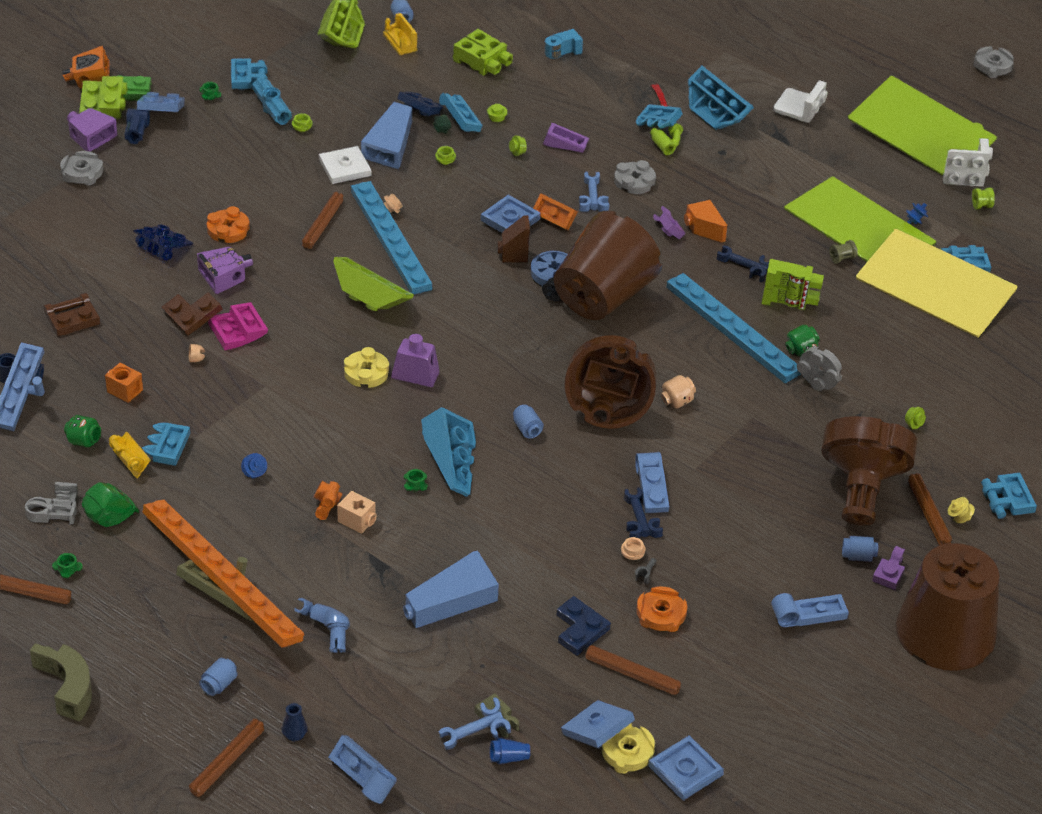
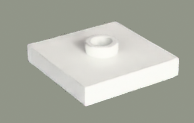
(345, 165)

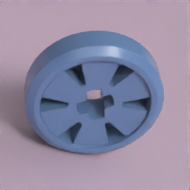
(545, 265)

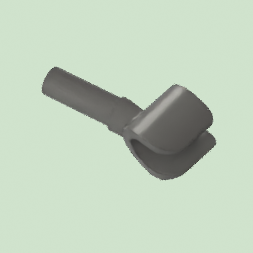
(645, 571)

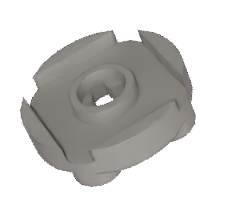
(993, 61)
(72, 168)
(625, 176)
(809, 367)

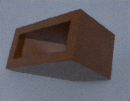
(515, 241)

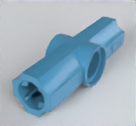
(271, 100)

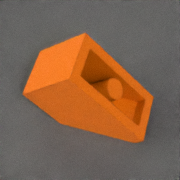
(706, 221)

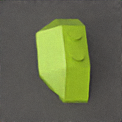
(342, 24)
(368, 286)

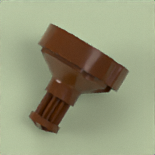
(612, 378)
(868, 454)

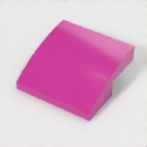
(238, 326)

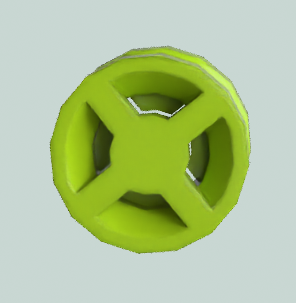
(983, 198)

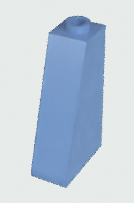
(389, 136)
(452, 591)

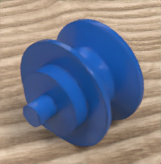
(917, 213)
(254, 465)

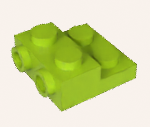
(104, 96)

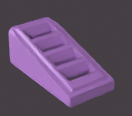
(565, 139)

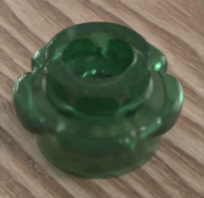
(442, 123)

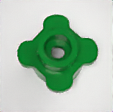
(210, 91)
(415, 480)
(67, 565)

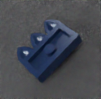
(424, 104)

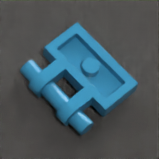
(241, 73)
(972, 255)
(1015, 494)

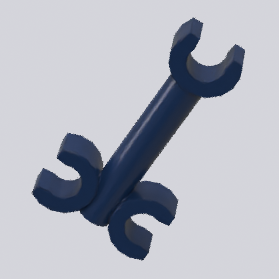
(755, 268)
(641, 526)

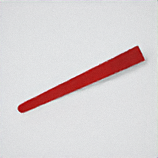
(657, 89)

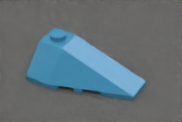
(451, 444)

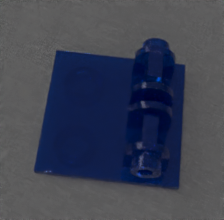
(160, 240)

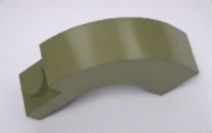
(76, 692)

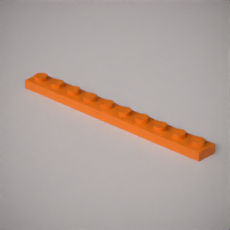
(223, 573)

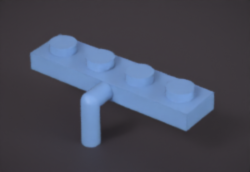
(20, 384)

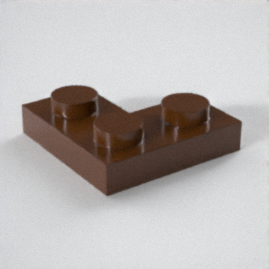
(192, 316)

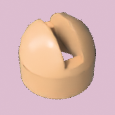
(195, 353)

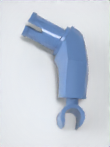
(331, 618)

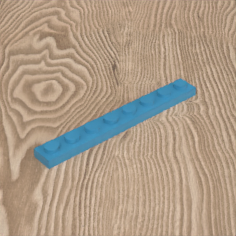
(391, 238)
(734, 327)

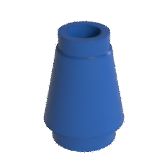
(508, 751)

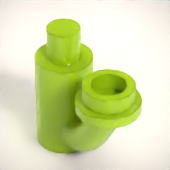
(664, 143)

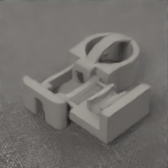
(60, 509)

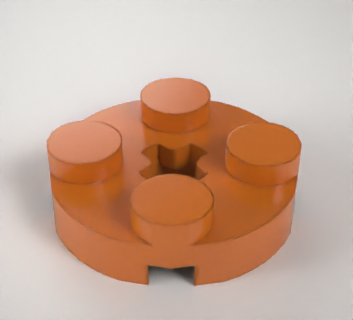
(218, 222)
(661, 620)

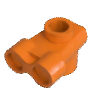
(329, 497)

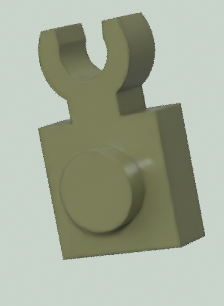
(505, 711)

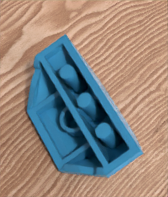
(715, 100)

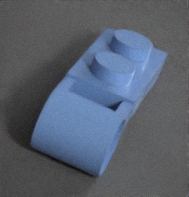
(652, 482)
(808, 611)
(363, 769)

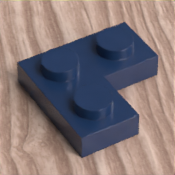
(584, 623)

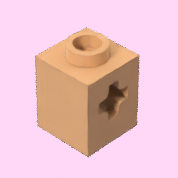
(356, 512)

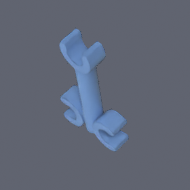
(593, 201)
(492, 718)

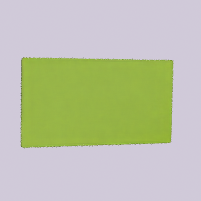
(917, 124)
(849, 215)

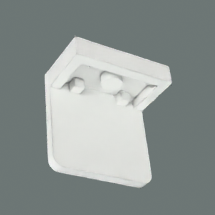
(800, 104)
(968, 166)

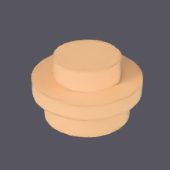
(392, 203)
(633, 548)

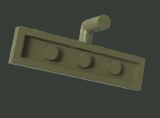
(194, 575)

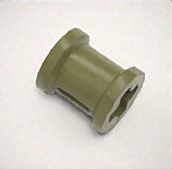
(843, 251)

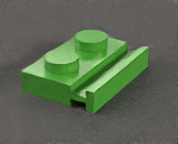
(136, 87)

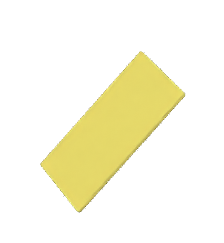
(937, 282)

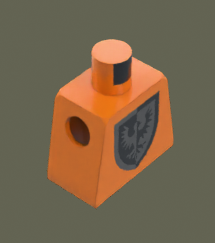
(88, 66)

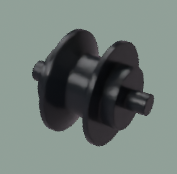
(549, 290)

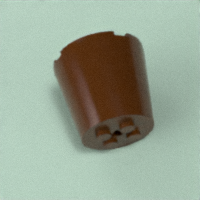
(607, 265)
(951, 608)

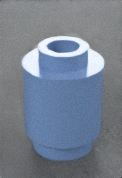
(402, 7)
(527, 421)
(859, 548)
(218, 676)

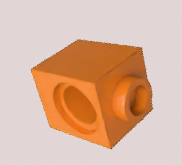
(124, 382)

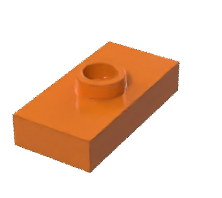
(555, 211)

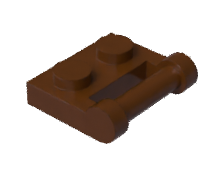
(73, 319)

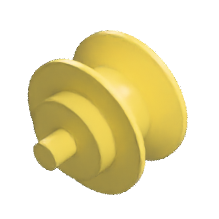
(961, 510)

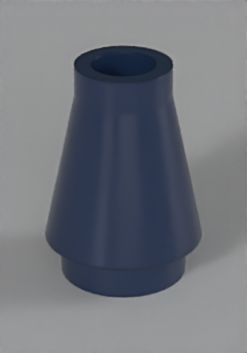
(294, 723)

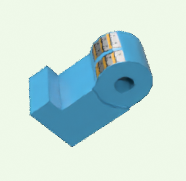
(563, 43)

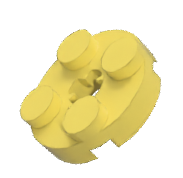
(362, 359)
(629, 760)

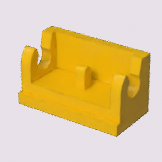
(401, 35)

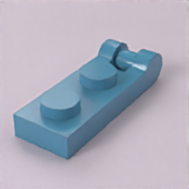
(461, 112)

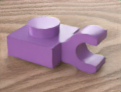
(670, 225)
(890, 572)

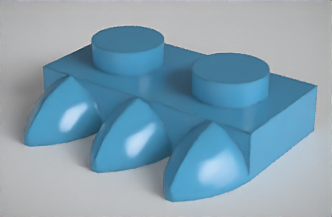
(659, 115)
(168, 443)

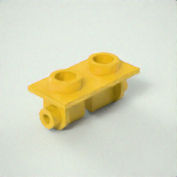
(129, 453)

